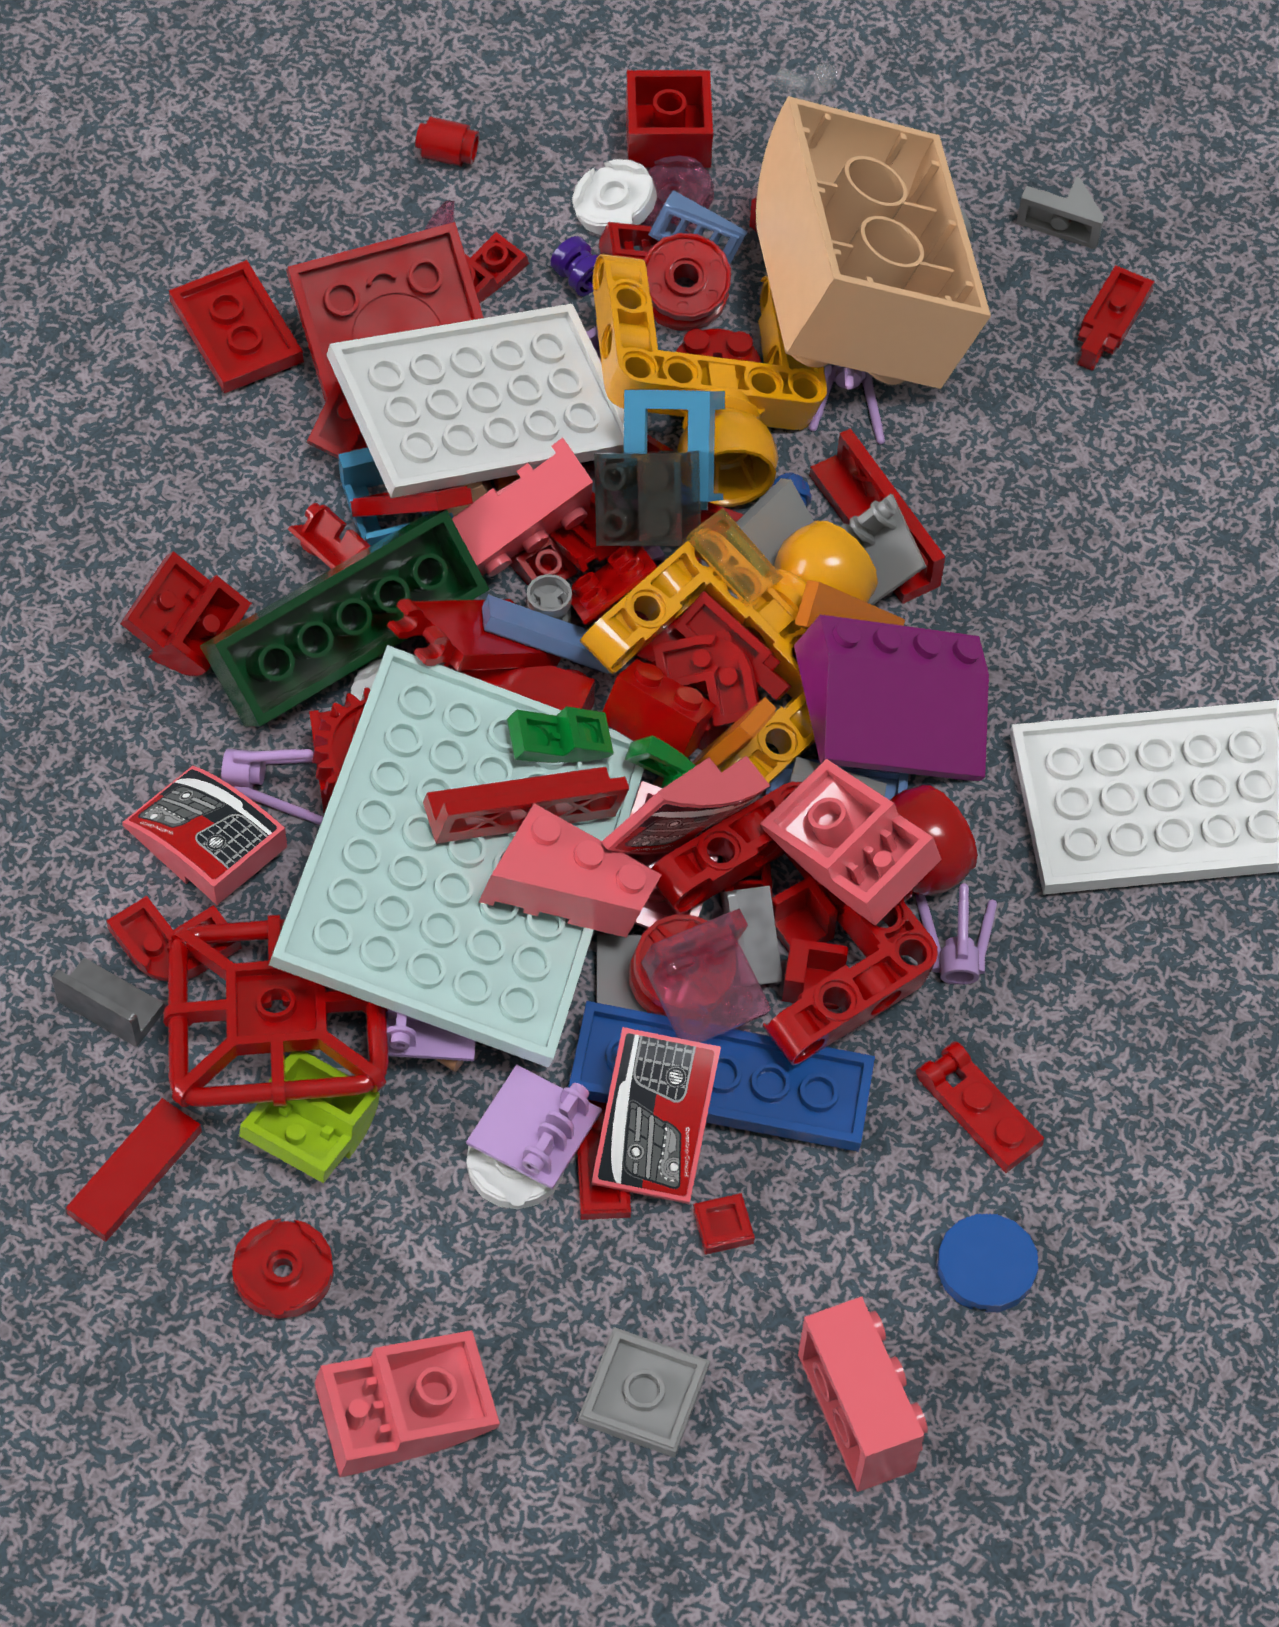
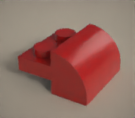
(181, 612)

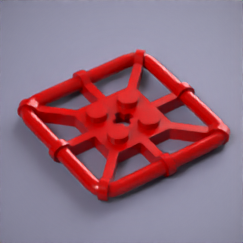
(257, 1031)

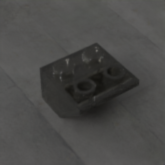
(646, 497)

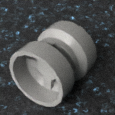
(550, 596)

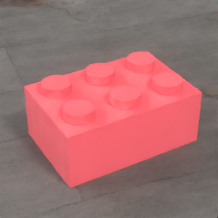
(862, 1393)

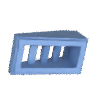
(690, 211)

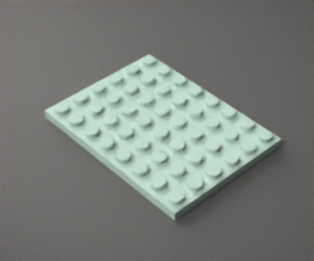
(401, 915)

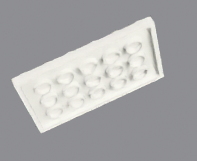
(477, 398)
(1151, 795)

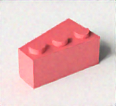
(526, 510)
(570, 876)

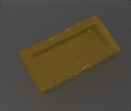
(734, 557)

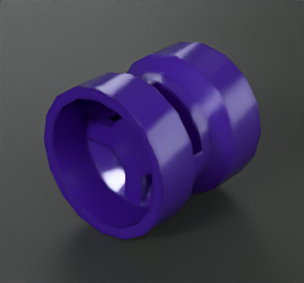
(575, 262)

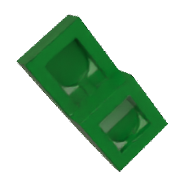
(567, 737)
(659, 759)

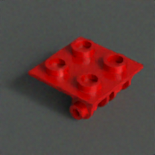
(597, 591)

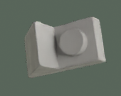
(1068, 218)

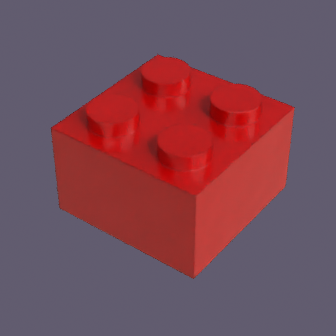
(669, 115)

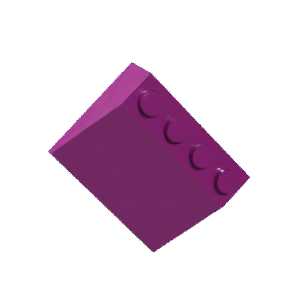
(896, 697)

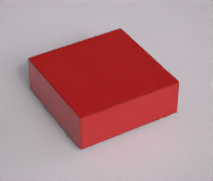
(723, 1223)

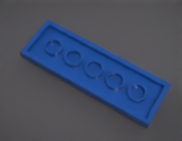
(753, 1081)

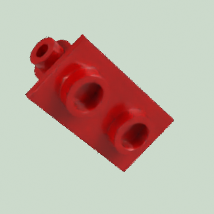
(322, 533)

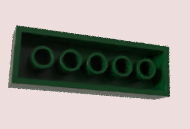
(339, 618)

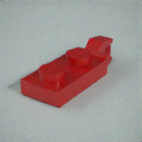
(1112, 314)
(711, 618)

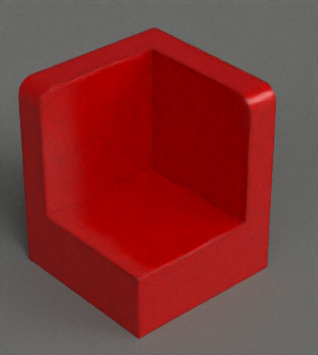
(804, 914)
(809, 964)

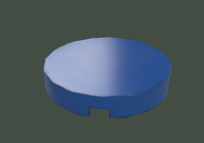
(987, 1262)

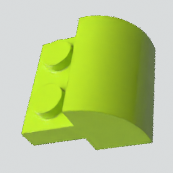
(311, 1132)

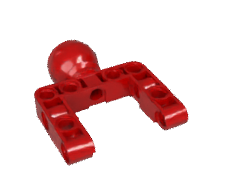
(881, 977)

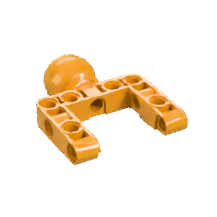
(756, 393)
(811, 553)

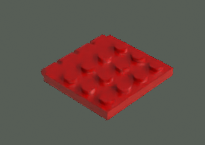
(383, 291)

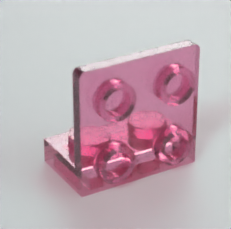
(706, 979)

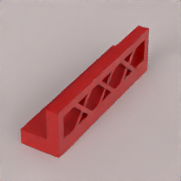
(850, 486)
(504, 805)

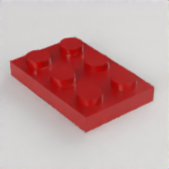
(236, 326)

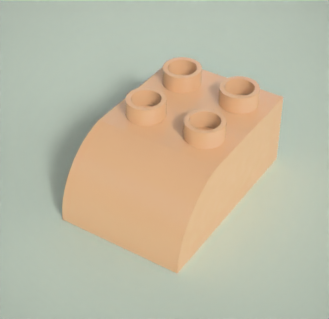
(866, 246)

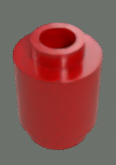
(447, 141)

